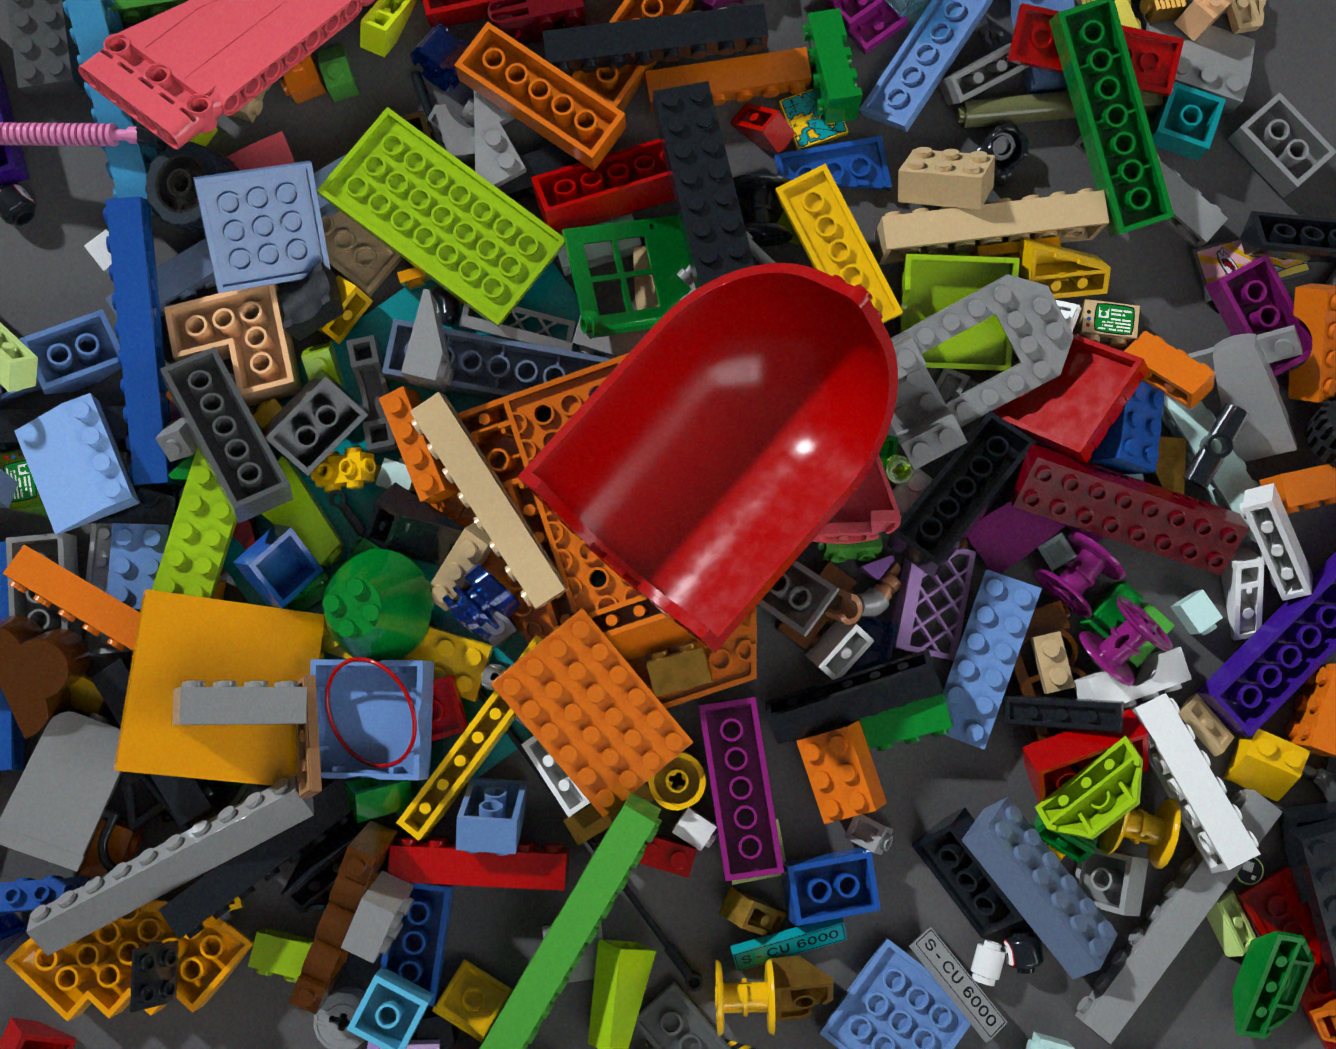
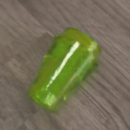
(901, 474)

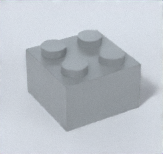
(378, 917)

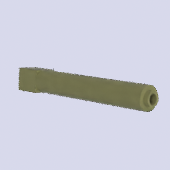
(1029, 109)

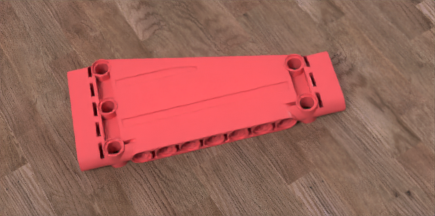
(209, 59)

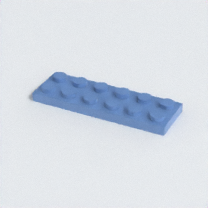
(923, 61)
(988, 655)

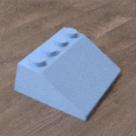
(76, 464)

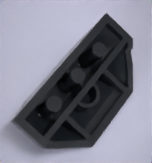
(317, 870)

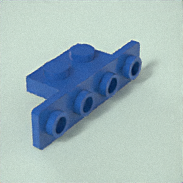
(28, 893)

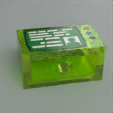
(26, 493)

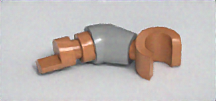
(868, 603)

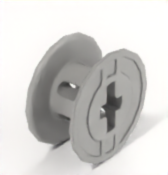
(330, 1025)

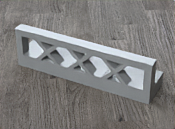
(521, 335)

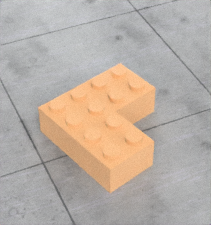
(246, 329)

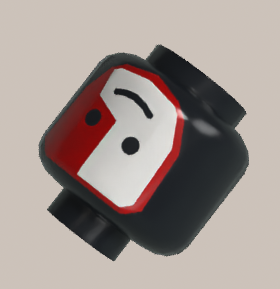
(16, 205)
(1023, 950)

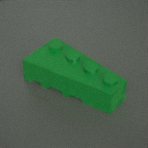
(832, 66)

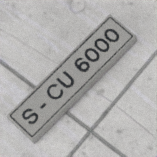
(958, 984)

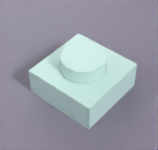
(1057, 551)

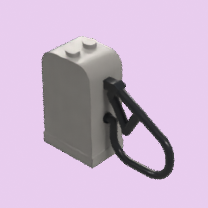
(69, 793)

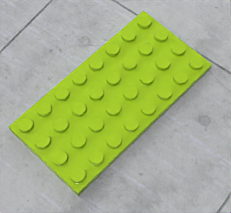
(442, 217)

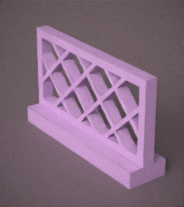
(907, 603)

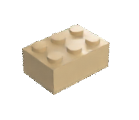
(946, 178)

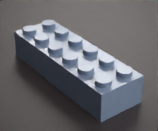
(1040, 888)

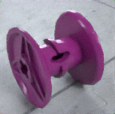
(1080, 573)
(1125, 641)

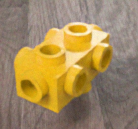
(344, 470)

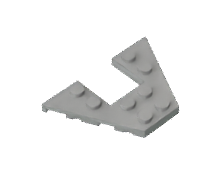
(494, 153)

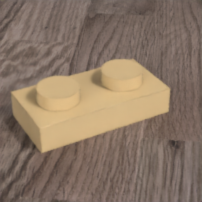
(1052, 662)
(1206, 725)

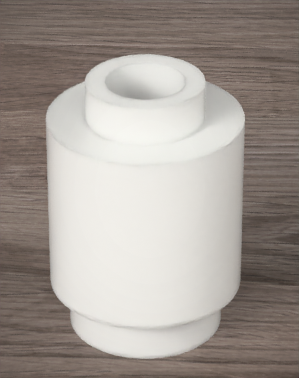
(988, 962)

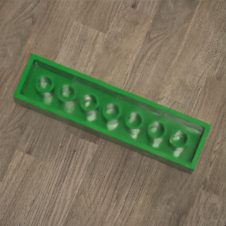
(1111, 115)

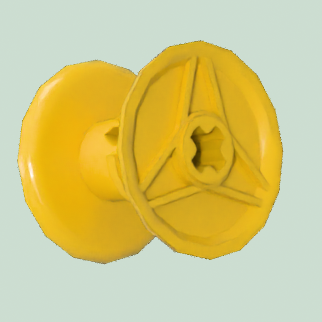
(1156, 830)
(745, 997)

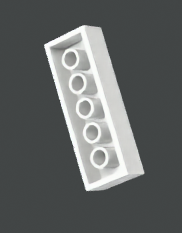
(1201, 796)

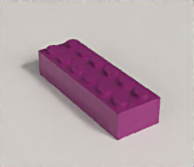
(741, 789)

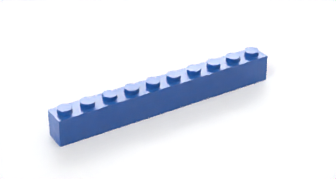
(139, 336)

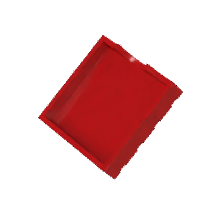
(1081, 402)

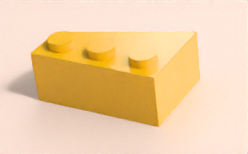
(1063, 269)

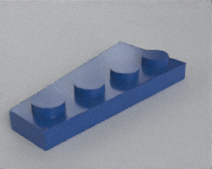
(851, 163)

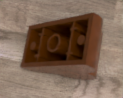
(38, 670)

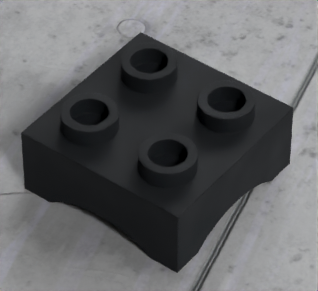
(310, 302)

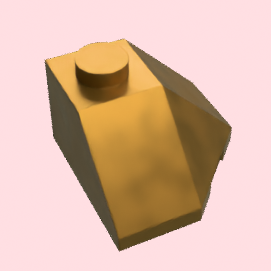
(799, 987)

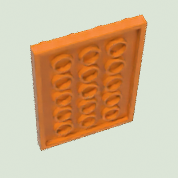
(592, 712)

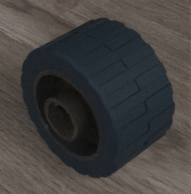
(172, 186)

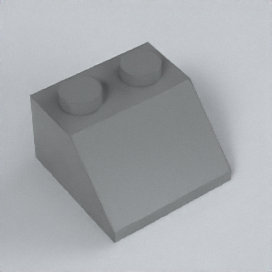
(1114, 881)

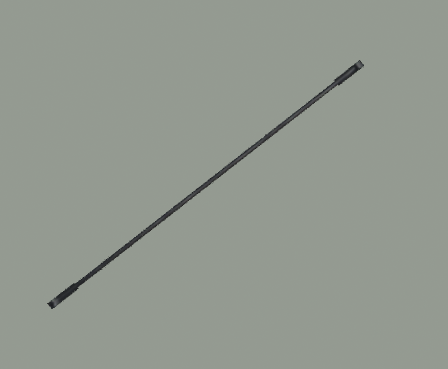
(670, 949)

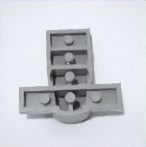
(1248, 382)

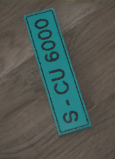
(788, 942)

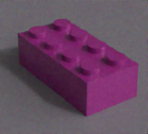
(1257, 302)

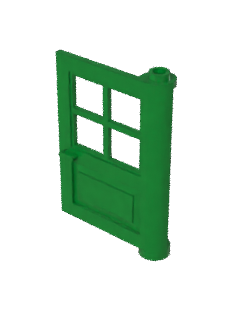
(666, 258)

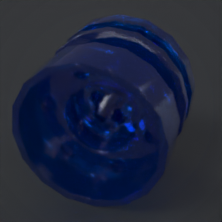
(481, 601)

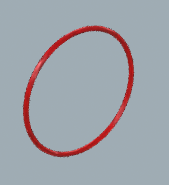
(404, 690)

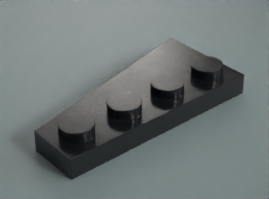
(152, 509)

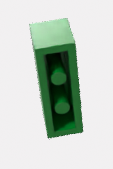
(908, 722)

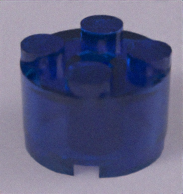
(438, 55)

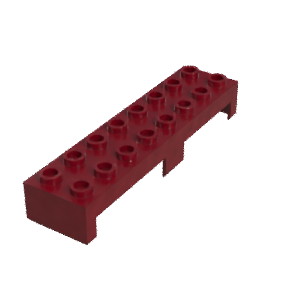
(1127, 510)

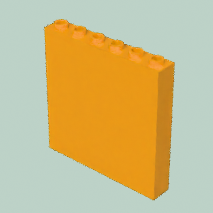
(212, 642)

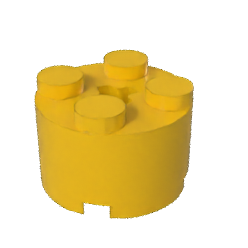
(684, 794)

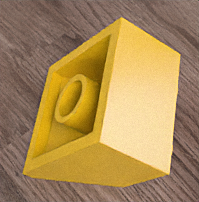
(1266, 764)

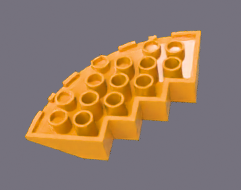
(100, 963)

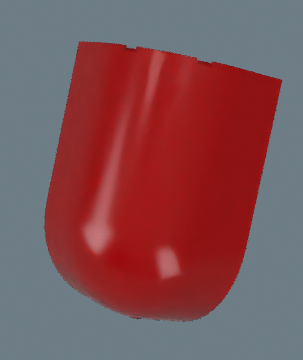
(725, 441)

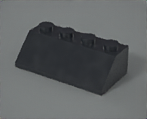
(1290, 237)
(964, 876)

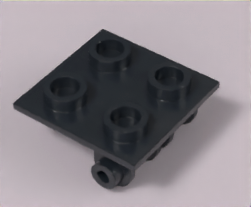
(154, 975)

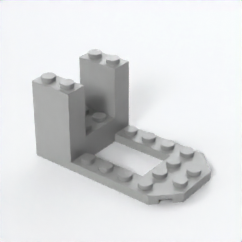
(1036, 332)

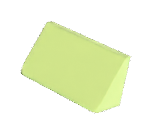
(1230, 925)

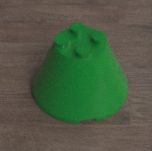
(378, 605)

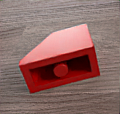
(763, 127)

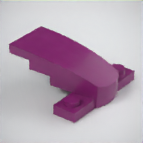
(868, 21)
(1012, 534)

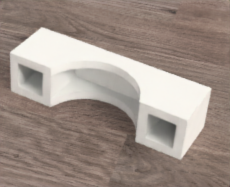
(1157, 672)

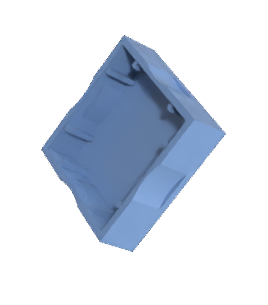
(375, 718)

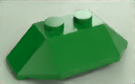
(1270, 982)

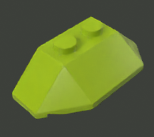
(1096, 794)

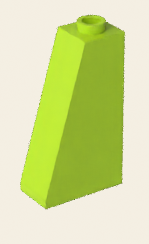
(307, 519)
(618, 991)

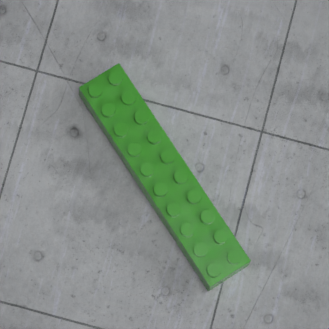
(575, 925)

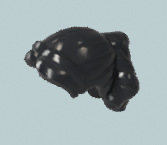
(1009, 150)

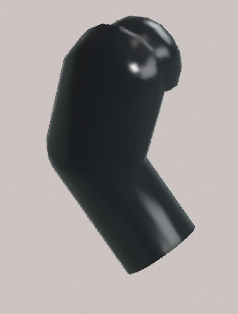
(449, 306)

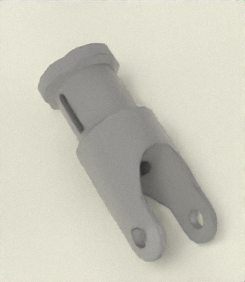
(489, 671)

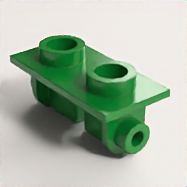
(311, 593)

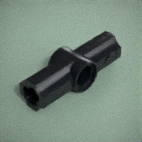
(1226, 431)

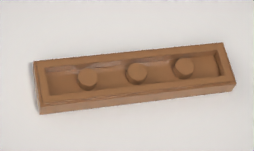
(308, 744)

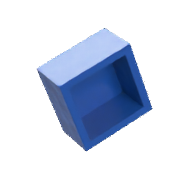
(278, 566)

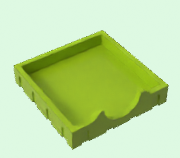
(941, 280)

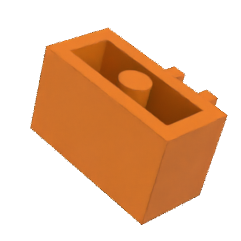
(303, 81)

